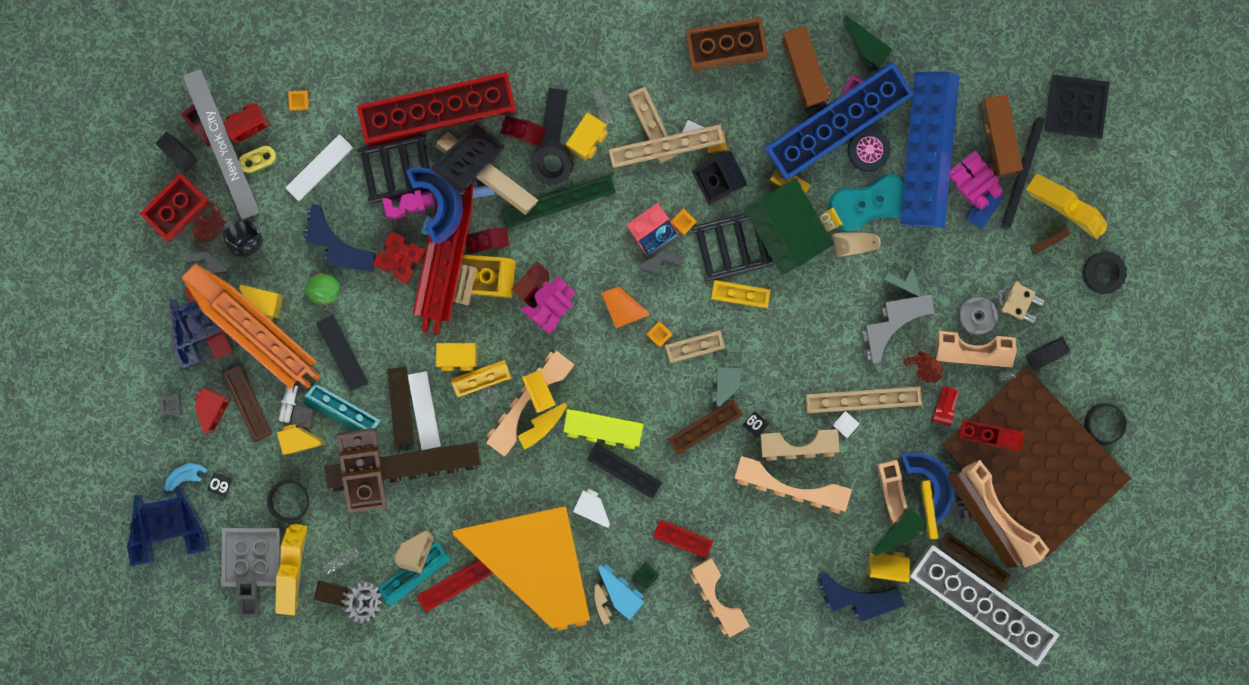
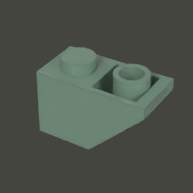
(727, 383)

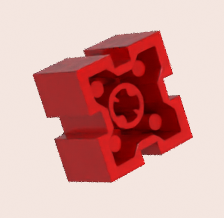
(399, 258)

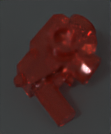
(206, 227)
(929, 367)

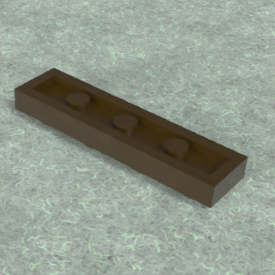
(400, 405)
(974, 562)

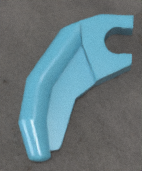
(187, 472)

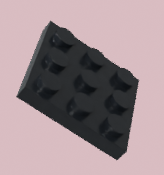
(1076, 106)

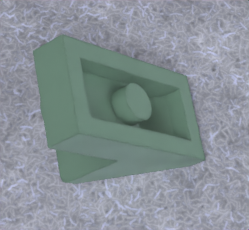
(908, 285)

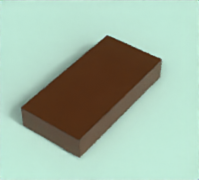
(1050, 241)

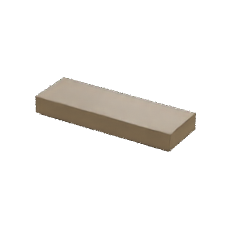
(694, 346)

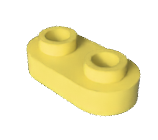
(257, 159)

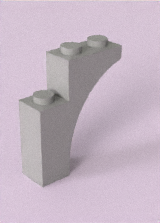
(897, 314)

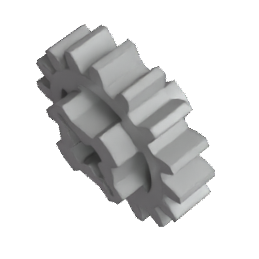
(362, 601)

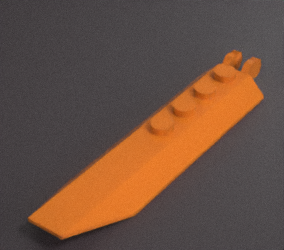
(250, 327)

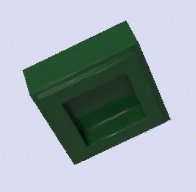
(645, 575)

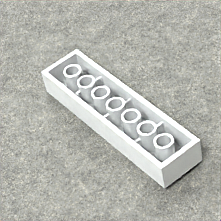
(983, 605)

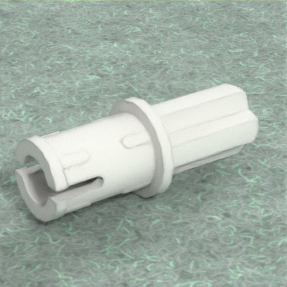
(287, 404)

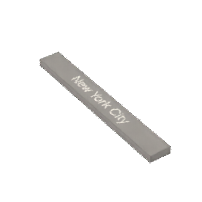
(221, 144)

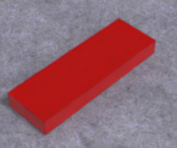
(683, 538)

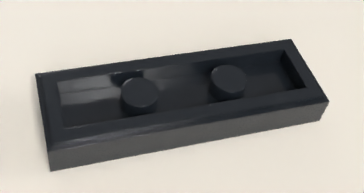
(554, 114)

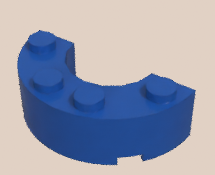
(448, 199)
(936, 472)

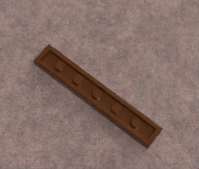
(984, 519)

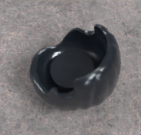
(243, 238)

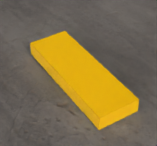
(740, 294)
(481, 378)
(928, 509)

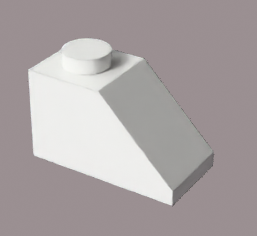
(592, 508)

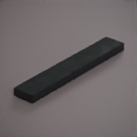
(1022, 175)

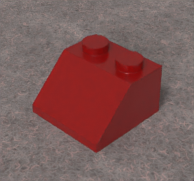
(246, 123)
(210, 408)

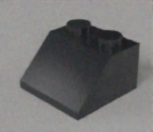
(719, 177)

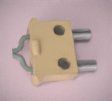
(1016, 300)

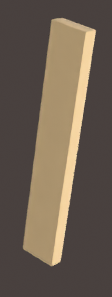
(666, 146)
(497, 181)
(863, 400)

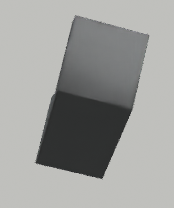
(213, 265)
(653, 265)
(248, 598)

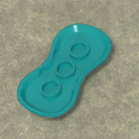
(864, 204)

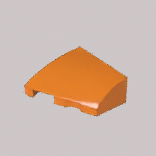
(623, 307)

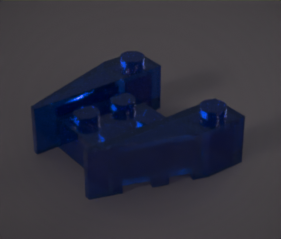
(190, 328)
(163, 522)

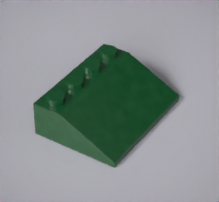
(788, 226)

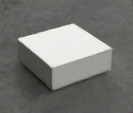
(846, 424)

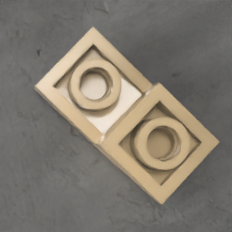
(600, 598)

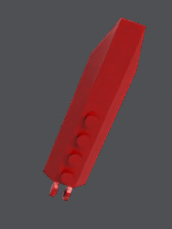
(442, 270)

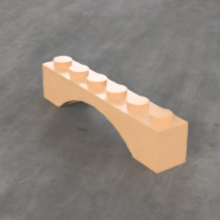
(506, 434)
(831, 495)
(1025, 543)

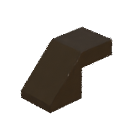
(330, 593)

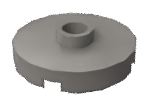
(988, 315)

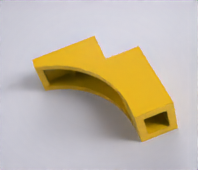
(1068, 204)
(290, 568)

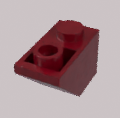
(192, 118)
(522, 130)
(487, 240)
(531, 283)

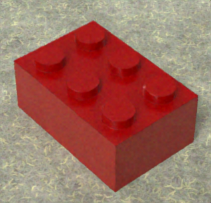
(175, 207)

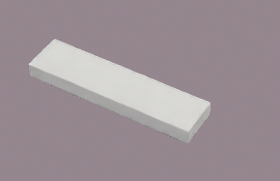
(319, 167)
(424, 410)

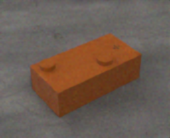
(727, 44)
(805, 68)
(1000, 136)

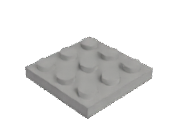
(250, 555)

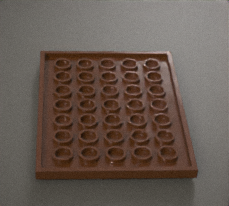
(1056, 475)

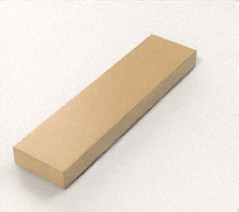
(648, 116)

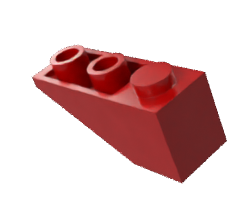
(991, 435)

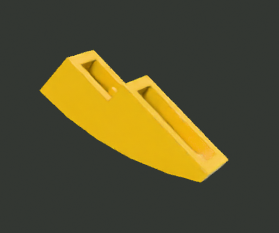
(542, 426)

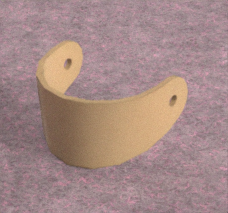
(854, 243)

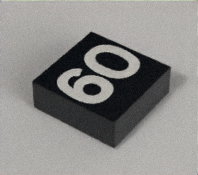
(755, 424)
(219, 484)

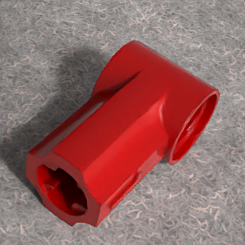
(944, 409)

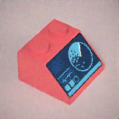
(652, 230)

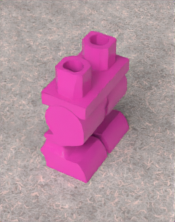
(981, 182)
(409, 203)
(551, 304)

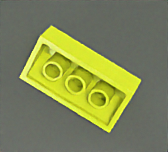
(604, 428)

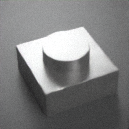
(170, 405)
(302, 417)

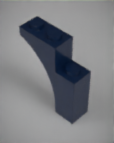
(338, 253)
(865, 603)

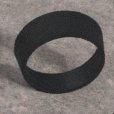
(1088, 419)
(270, 502)

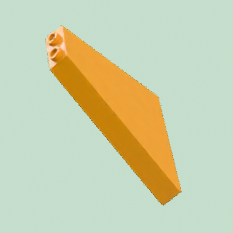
(536, 561)

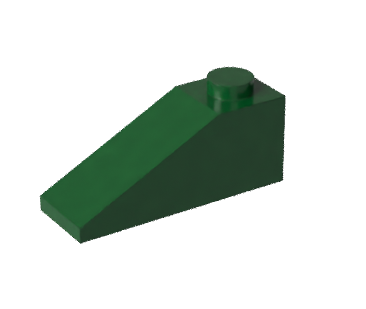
(868, 46)
(904, 529)

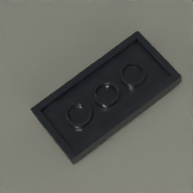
(467, 158)

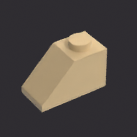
(414, 552)

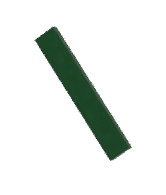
(561, 200)

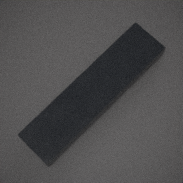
(342, 352)
(624, 471)

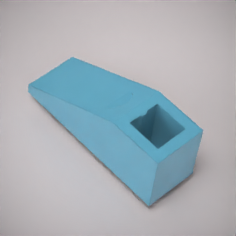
(623, 597)

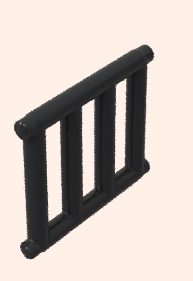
(382, 148)
(729, 271)

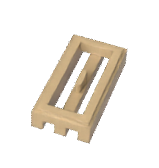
(463, 284)

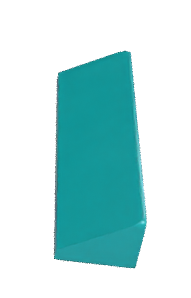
(339, 409)
(407, 580)

